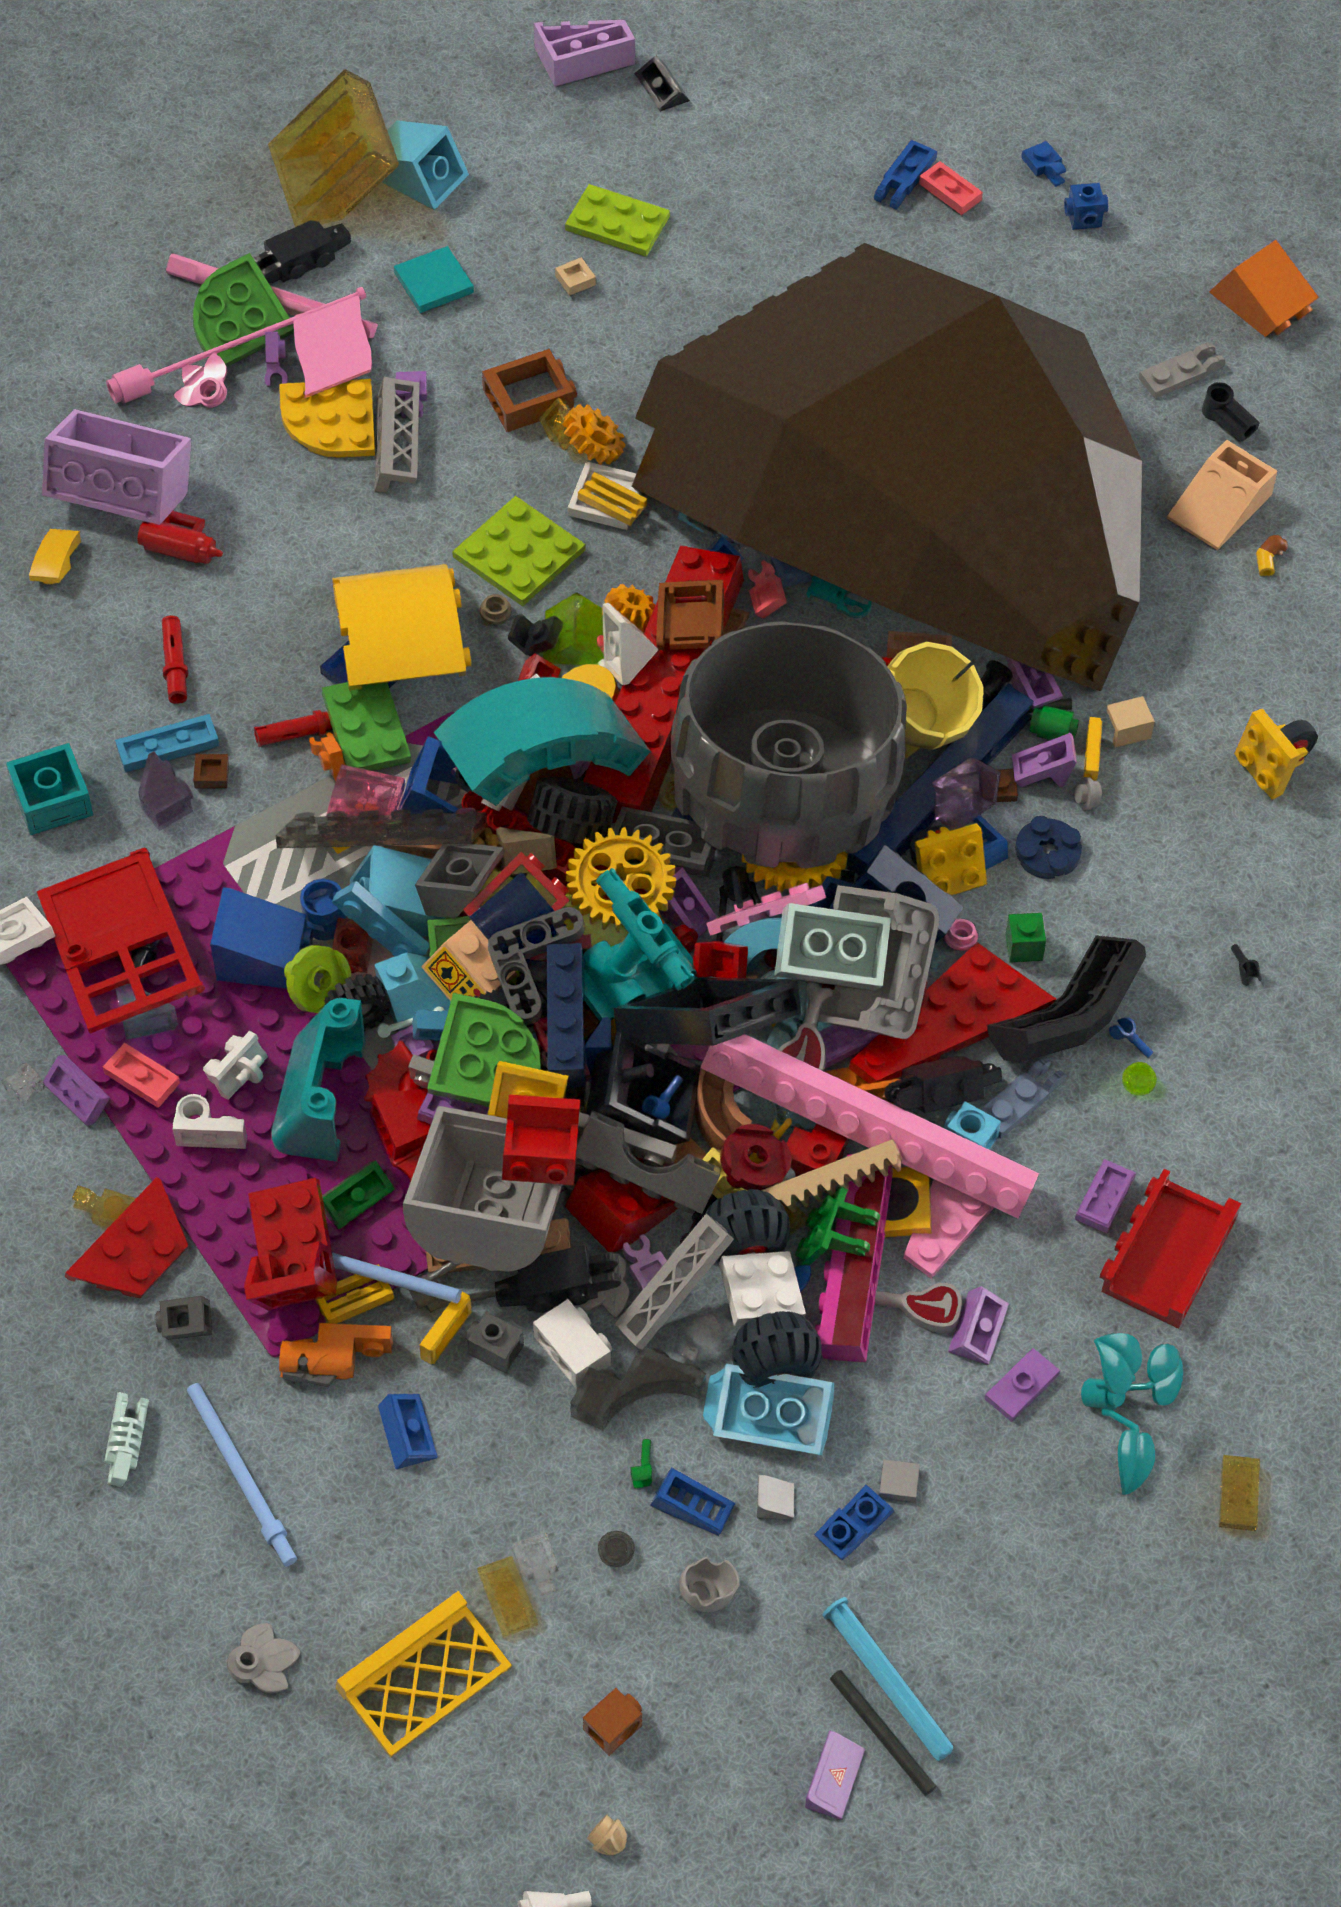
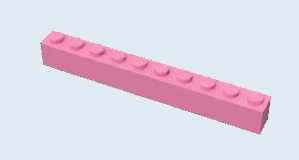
(872, 1122)

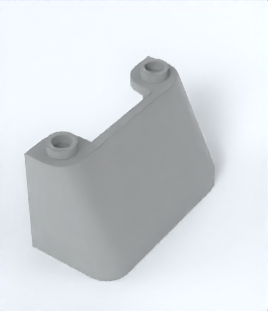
(911, 941)

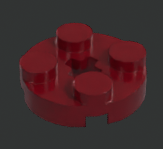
(749, 1175)

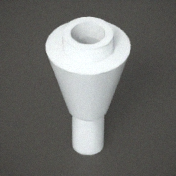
(546, 1899)

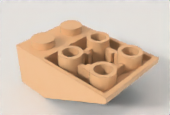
(1223, 495)

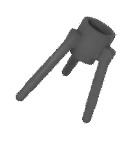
(422, 1300)

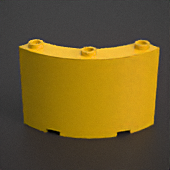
(400, 625)

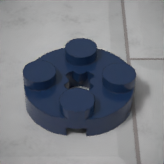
(1045, 831)

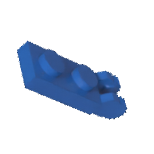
(905, 172)

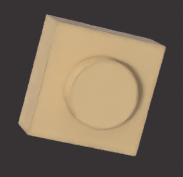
(575, 276)

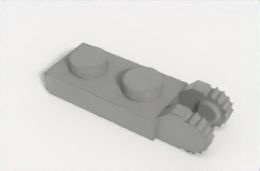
(1181, 370)

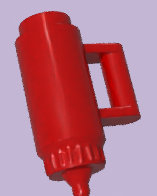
(177, 540)

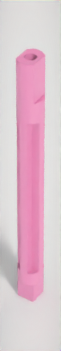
(292, 303)

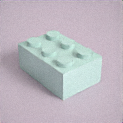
(832, 947)

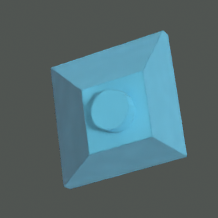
(409, 986)

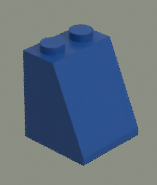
(256, 939)

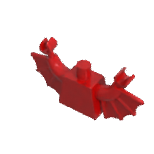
(396, 1107)

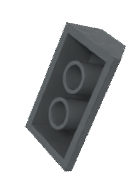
(677, 835)

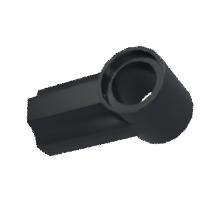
(1222, 407)

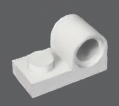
(204, 1130)

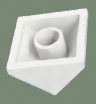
(624, 646)

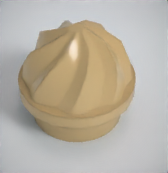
(608, 1836)

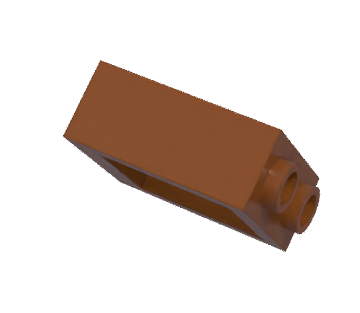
(530, 411)

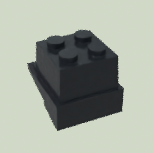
(631, 1074)

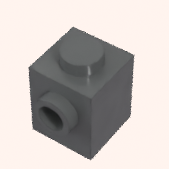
(494, 1341)

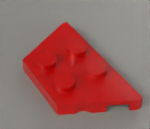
(134, 1247)

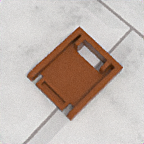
(691, 623)

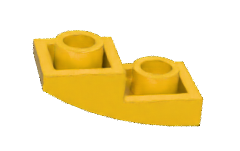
(53, 556)

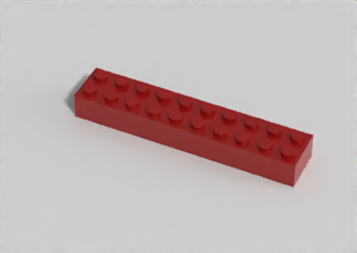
(654, 692)

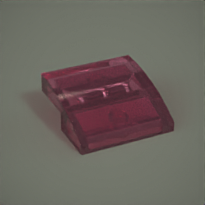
(365, 790)

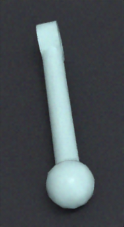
(385, 1030)

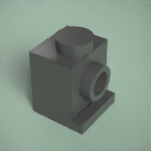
(172, 1310)

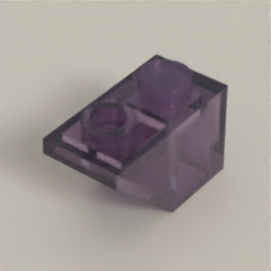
(162, 795)

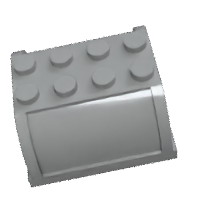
(463, 1206)

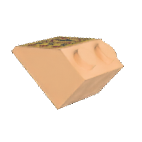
(464, 964)

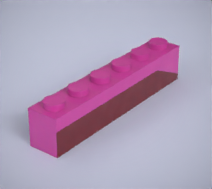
(853, 1278)

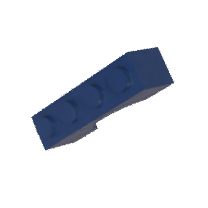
(565, 1012)

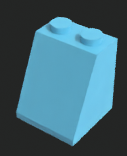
(427, 162)
(392, 880)

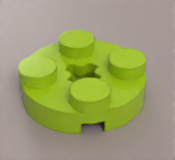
(301, 974)

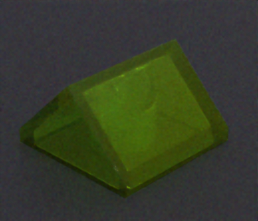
(579, 632)

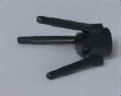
(736, 888)

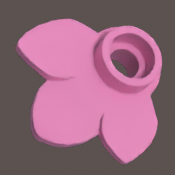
(201, 381)

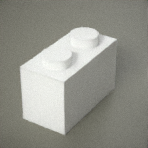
(572, 1342)

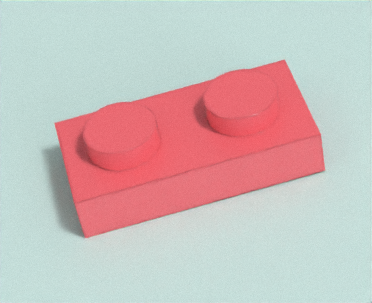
(950, 188)
(141, 1075)

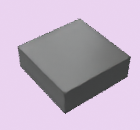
(899, 1480)

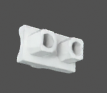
(238, 1066)

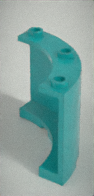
(537, 726)

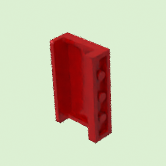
(1168, 1250)

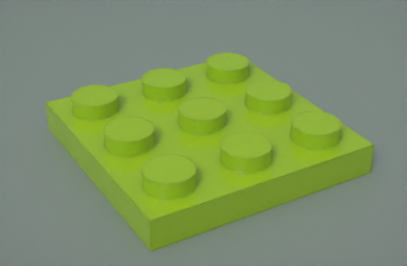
(519, 550)

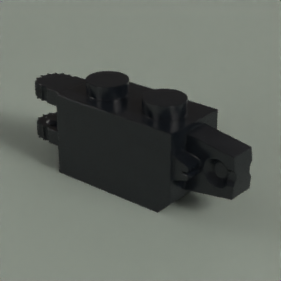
(301, 250)
(942, 1083)
(557, 1278)

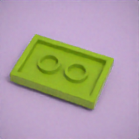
(617, 220)

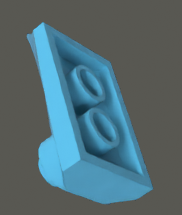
(780, 1415)

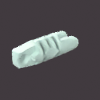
(124, 1439)

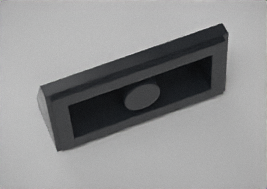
(661, 84)

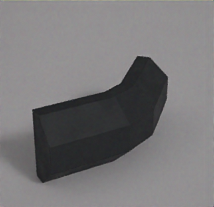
(1081, 1010)

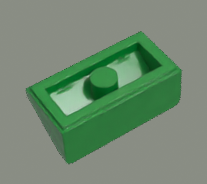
(356, 1194)

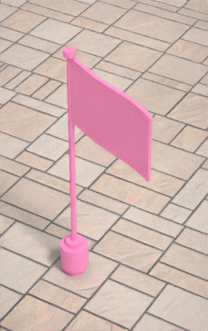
(327, 343)

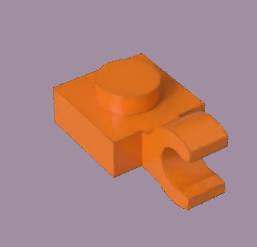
(329, 753)

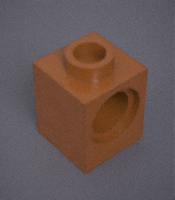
(613, 1720)

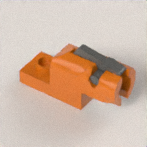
(333, 1352)

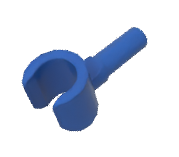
(1128, 1032)
(659, 1106)

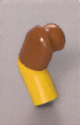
(1273, 545)

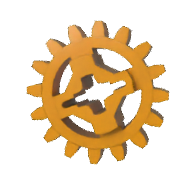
(594, 434)

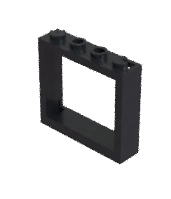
(728, 1010)

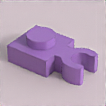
(415, 376)

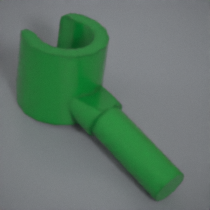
(642, 1474)

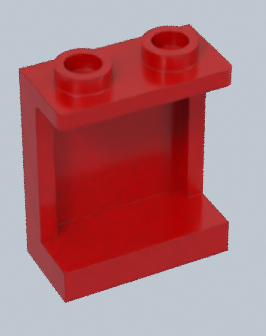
(541, 1139)

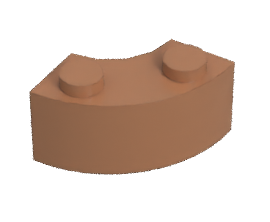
(716, 1109)

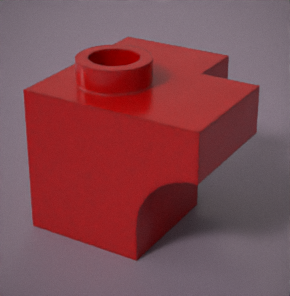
(815, 1148)

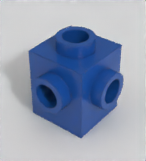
(1086, 206)

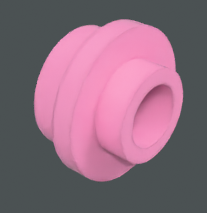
(964, 928)

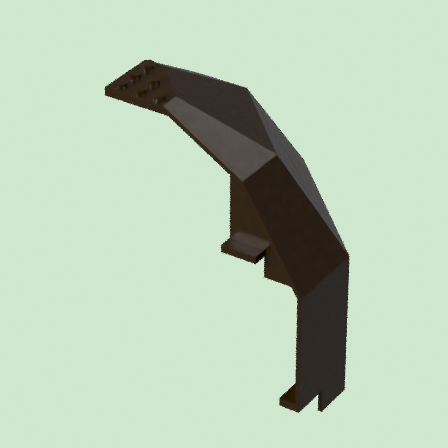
(914, 456)

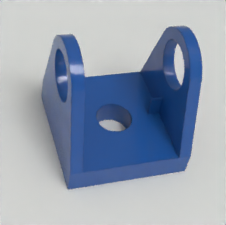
(431, 764)

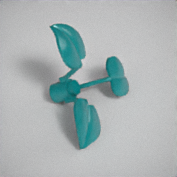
(1120, 1361)

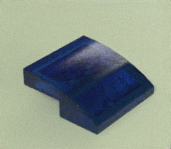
(512, 906)

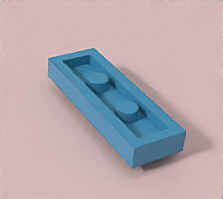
(167, 742)
(379, 921)

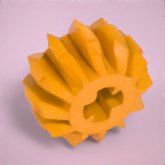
(631, 604)

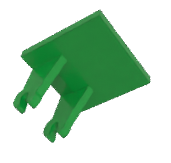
(822, 1238)

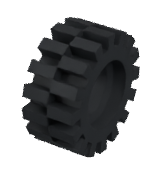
(371, 993)

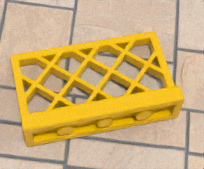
(404, 1647)

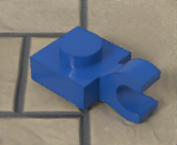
(1045, 160)

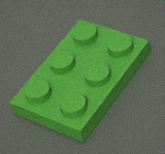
(366, 726)

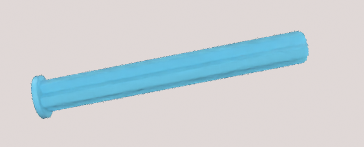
(888, 1679)

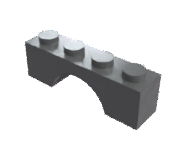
(685, 1182)

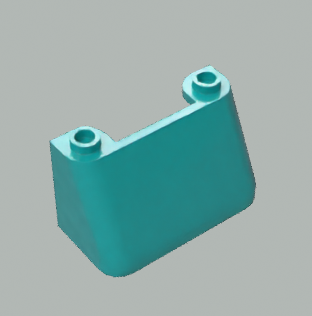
(305, 1110)

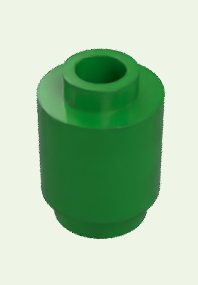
(1053, 723)

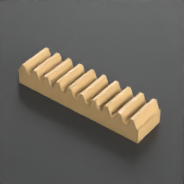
(837, 1174)

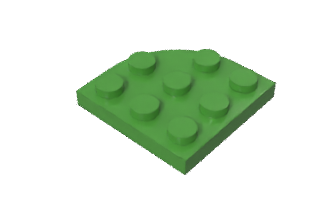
(235, 304)
(473, 1043)

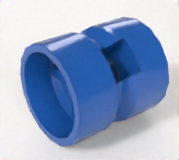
(318, 906)

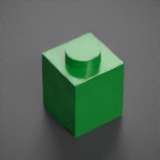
(1025, 937)

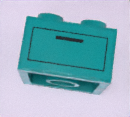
(49, 789)

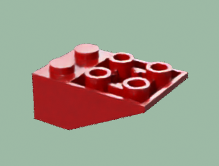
(615, 1210)

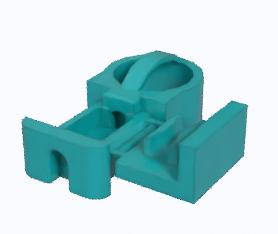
(828, 592)

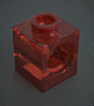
(352, 935)

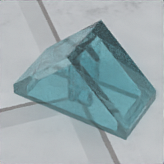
(149, 1022)

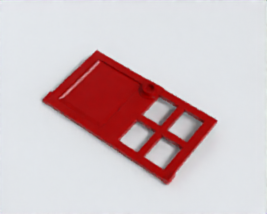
(108, 916)

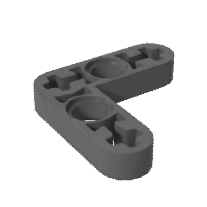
(516, 958)

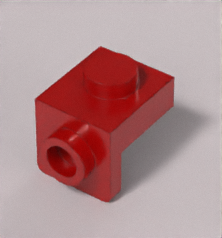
(720, 960)

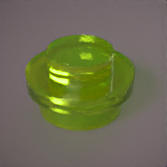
(1139, 1078)

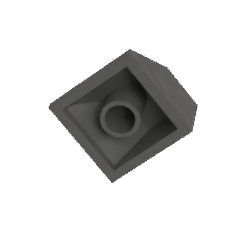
(456, 877)

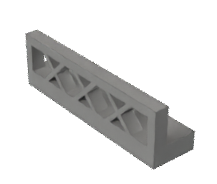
(385, 433)
(674, 1281)

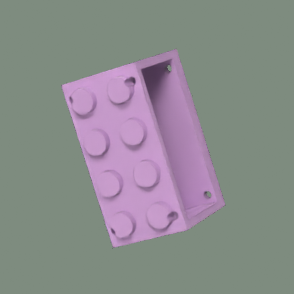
(116, 466)

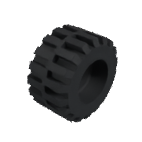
(571, 809)

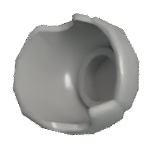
(718, 1578)

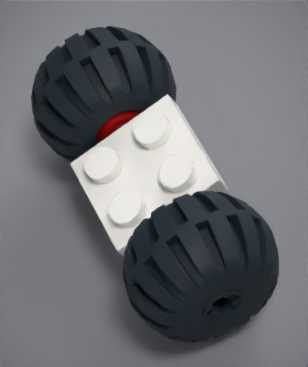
(764, 1290)

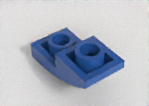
(854, 1523)

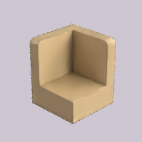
(1131, 721)

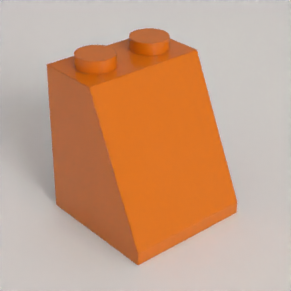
(1267, 291)

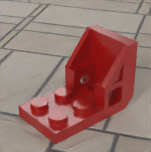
(291, 1246)

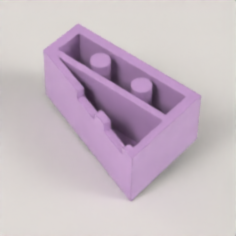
(583, 50)

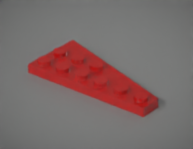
(954, 1014)

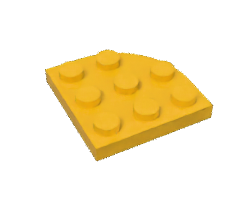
(332, 421)

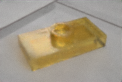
(1239, 1493)
(507, 1596)

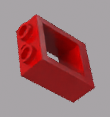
(534, 867)

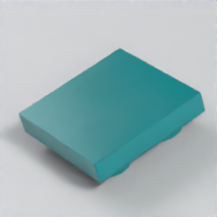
(433, 279)

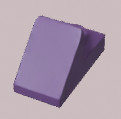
(1049, 759)

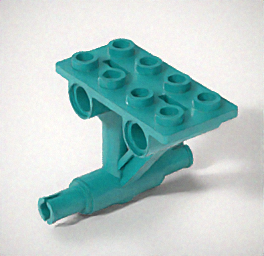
(642, 964)

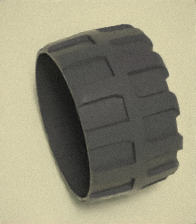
(788, 743)

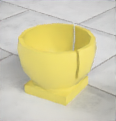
(937, 703)

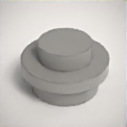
(1088, 793)

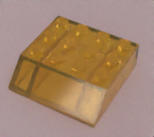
(333, 152)

